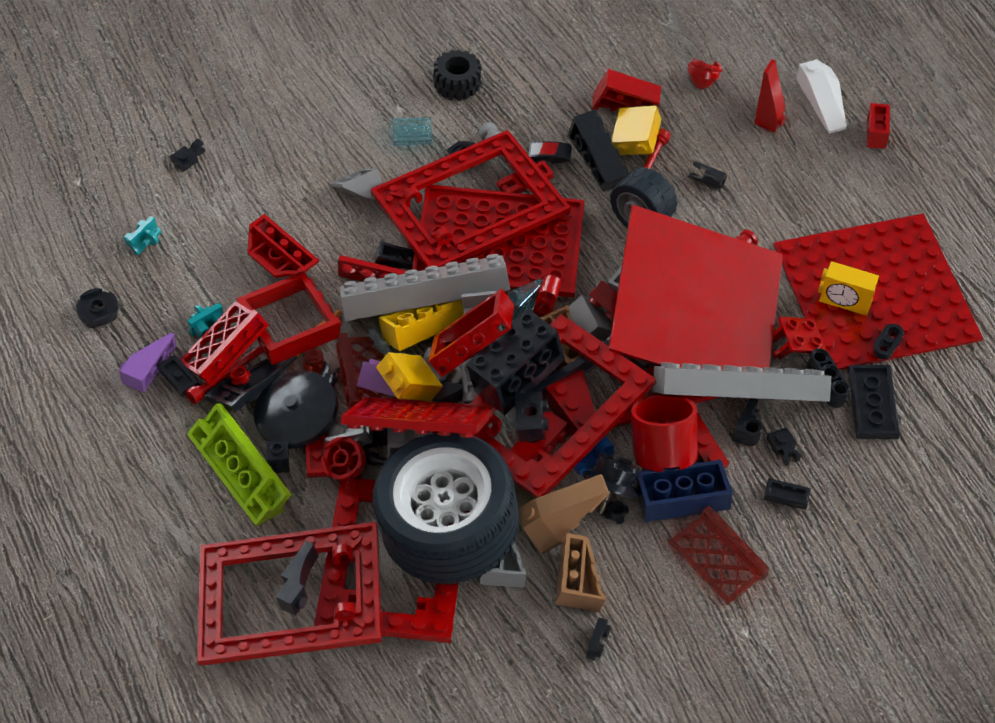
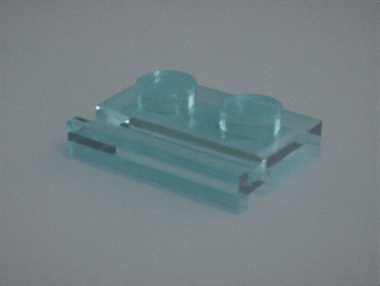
(412, 131)

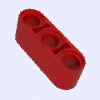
(547, 295)

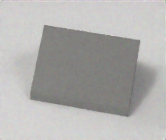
(590, 318)

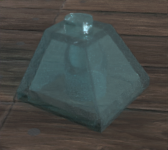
(524, 297)

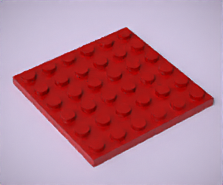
(417, 416)

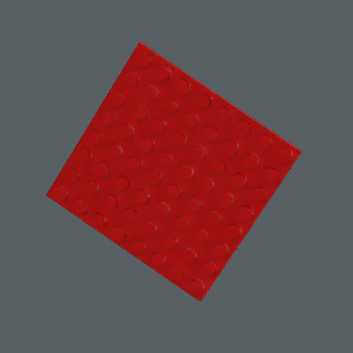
(911, 290)
(694, 295)

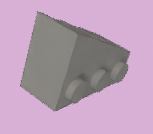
(507, 572)

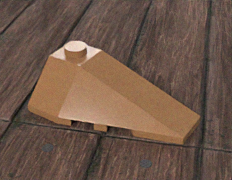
(556, 513)

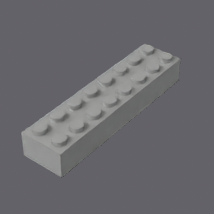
(423, 287)
(745, 383)

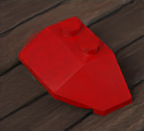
(277, 249)

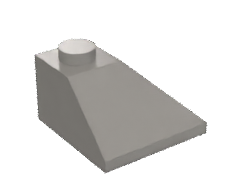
(359, 183)

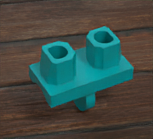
(145, 235)
(204, 318)

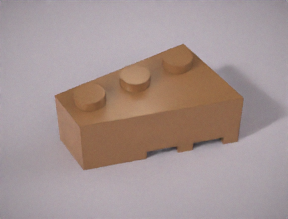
(577, 576)

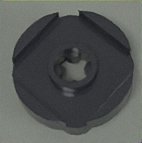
(99, 317)

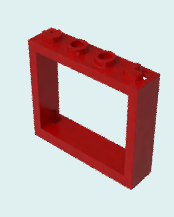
(471, 332)
(303, 341)

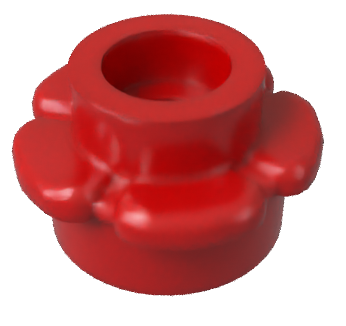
(239, 375)

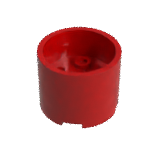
(664, 432)

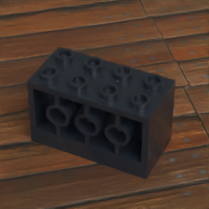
(516, 361)

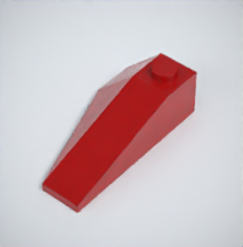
(771, 102)

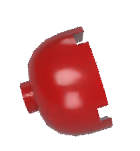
(343, 459)

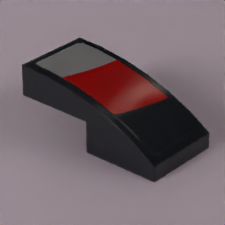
(554, 151)

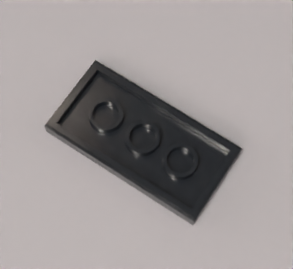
(873, 402)

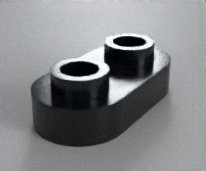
(888, 343)
(595, 647)

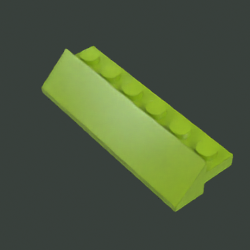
(239, 465)

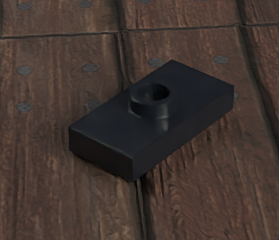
(787, 494)

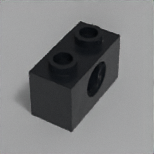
(529, 427)

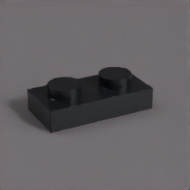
(177, 375)

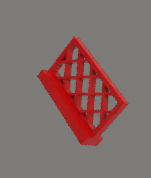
(234, 344)

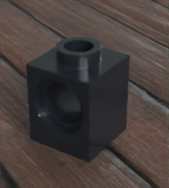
(278, 455)

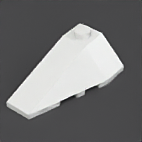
(823, 93)

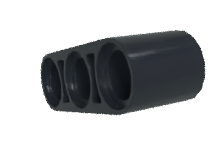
(821, 360)

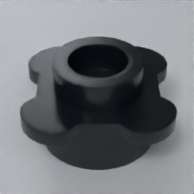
(616, 506)

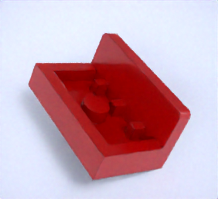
(604, 297)

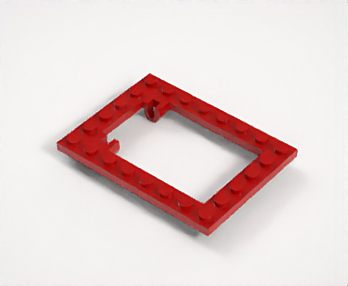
(396, 194)
(542, 476)
(433, 615)
(359, 628)

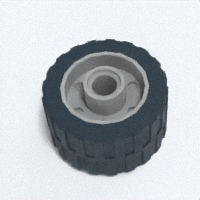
(644, 189)

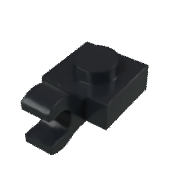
(185, 157)

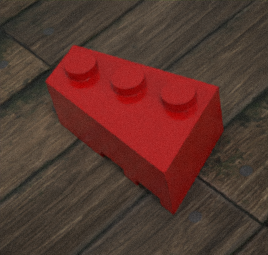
(624, 91)
(571, 401)

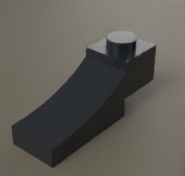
(293, 594)

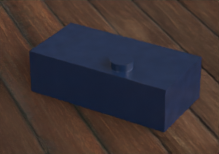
(683, 491)

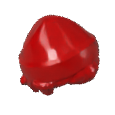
(703, 74)

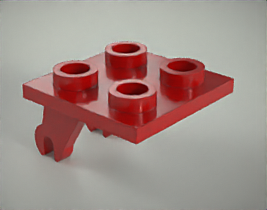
(801, 336)

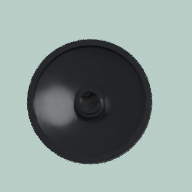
(296, 408)

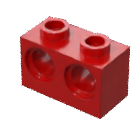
(878, 125)

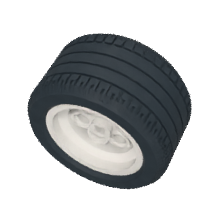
(440, 481)

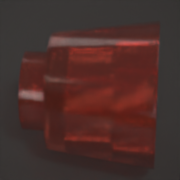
(313, 360)

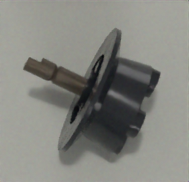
(618, 476)

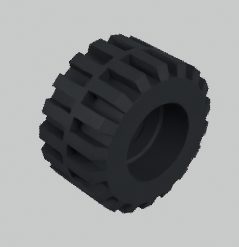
(457, 74)

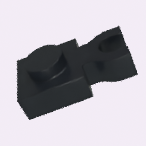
(784, 444)

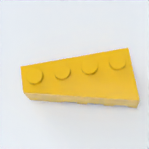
(414, 325)

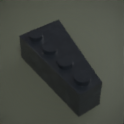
(597, 149)

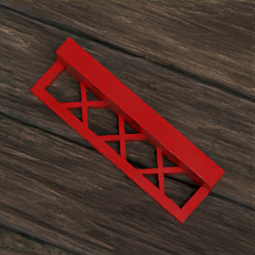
(360, 269)

